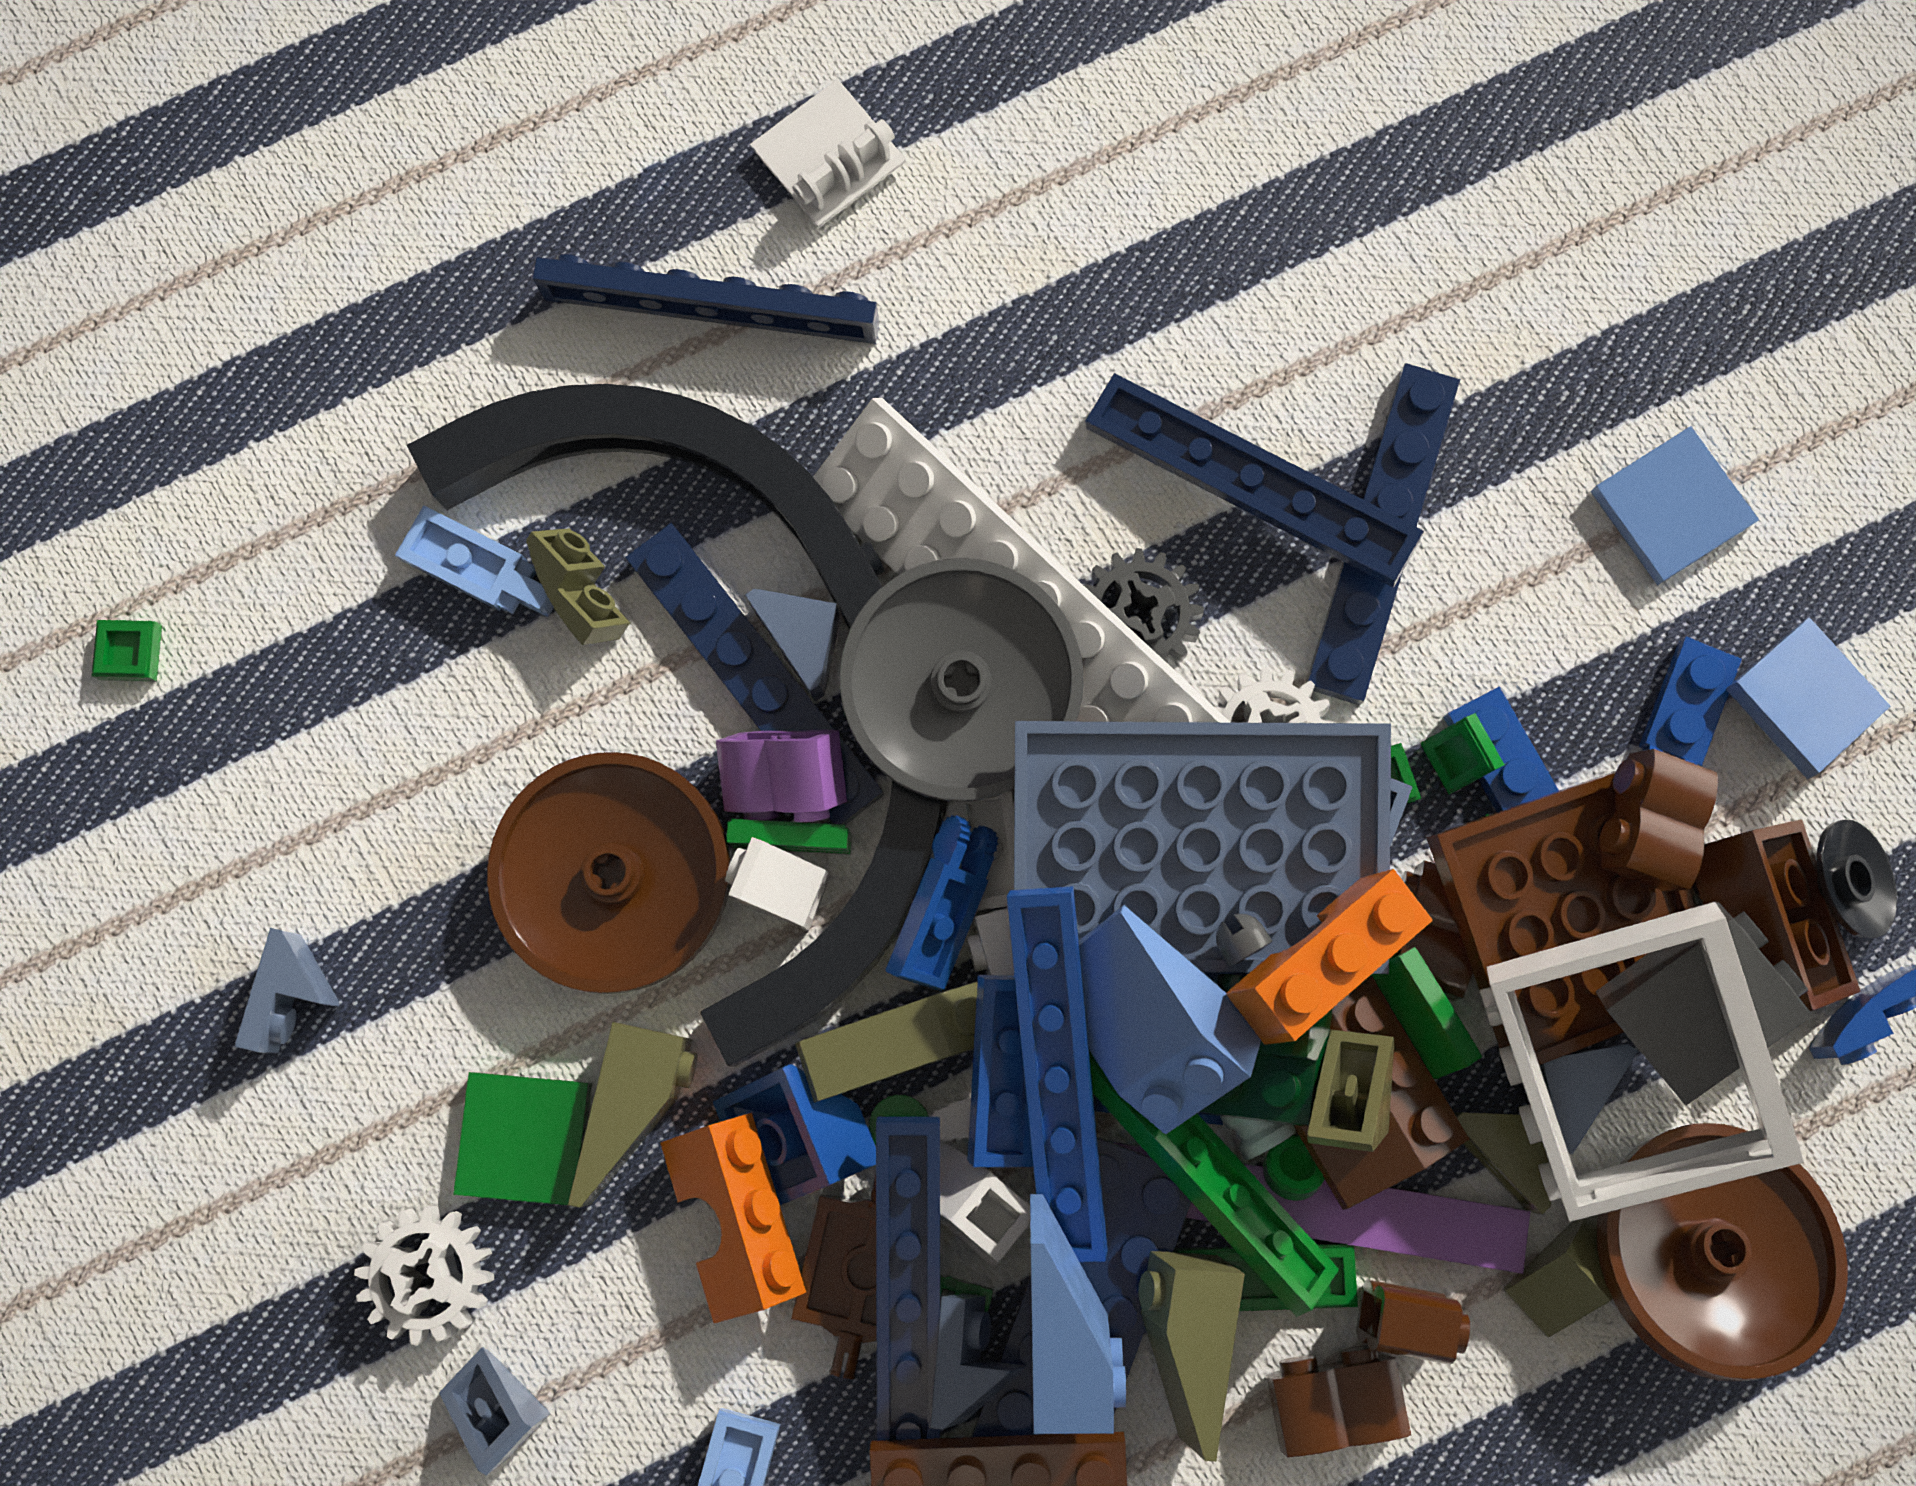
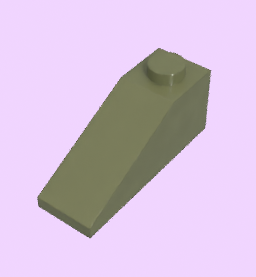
(890, 1043)
(633, 1093)
(1191, 1324)

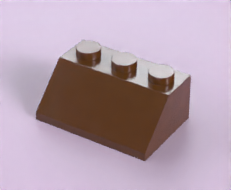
(1775, 883)
(1420, 1117)

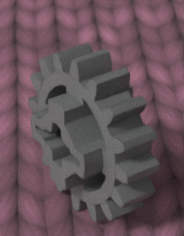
(1161, 601)

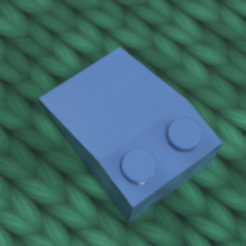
(1160, 1023)
(1074, 1359)

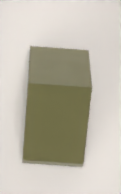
(1353, 1092)
(1506, 1153)
(1562, 1280)

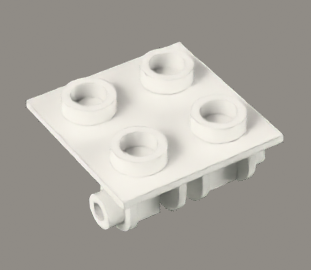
(829, 152)

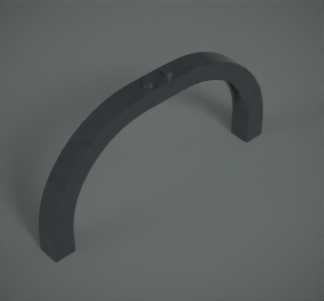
(606, 418)

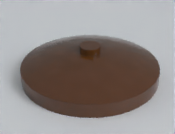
(608, 873)
(1729, 1273)

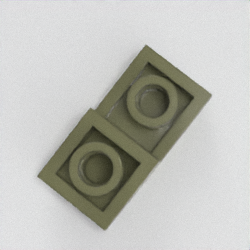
(569, 578)

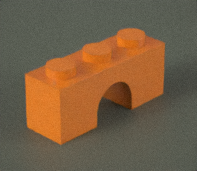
(1311, 977)
(755, 1254)

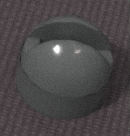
(1244, 942)

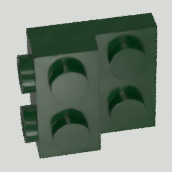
(1282, 1077)

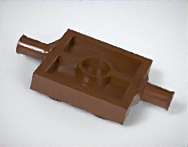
(842, 1276)

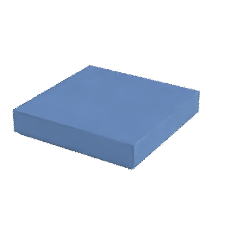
(1674, 505)
(1808, 698)

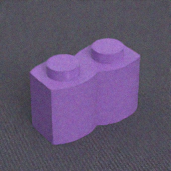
(782, 773)

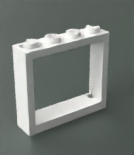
(1671, 1172)

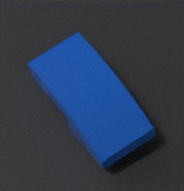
(1863, 1017)

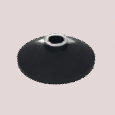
(1856, 879)

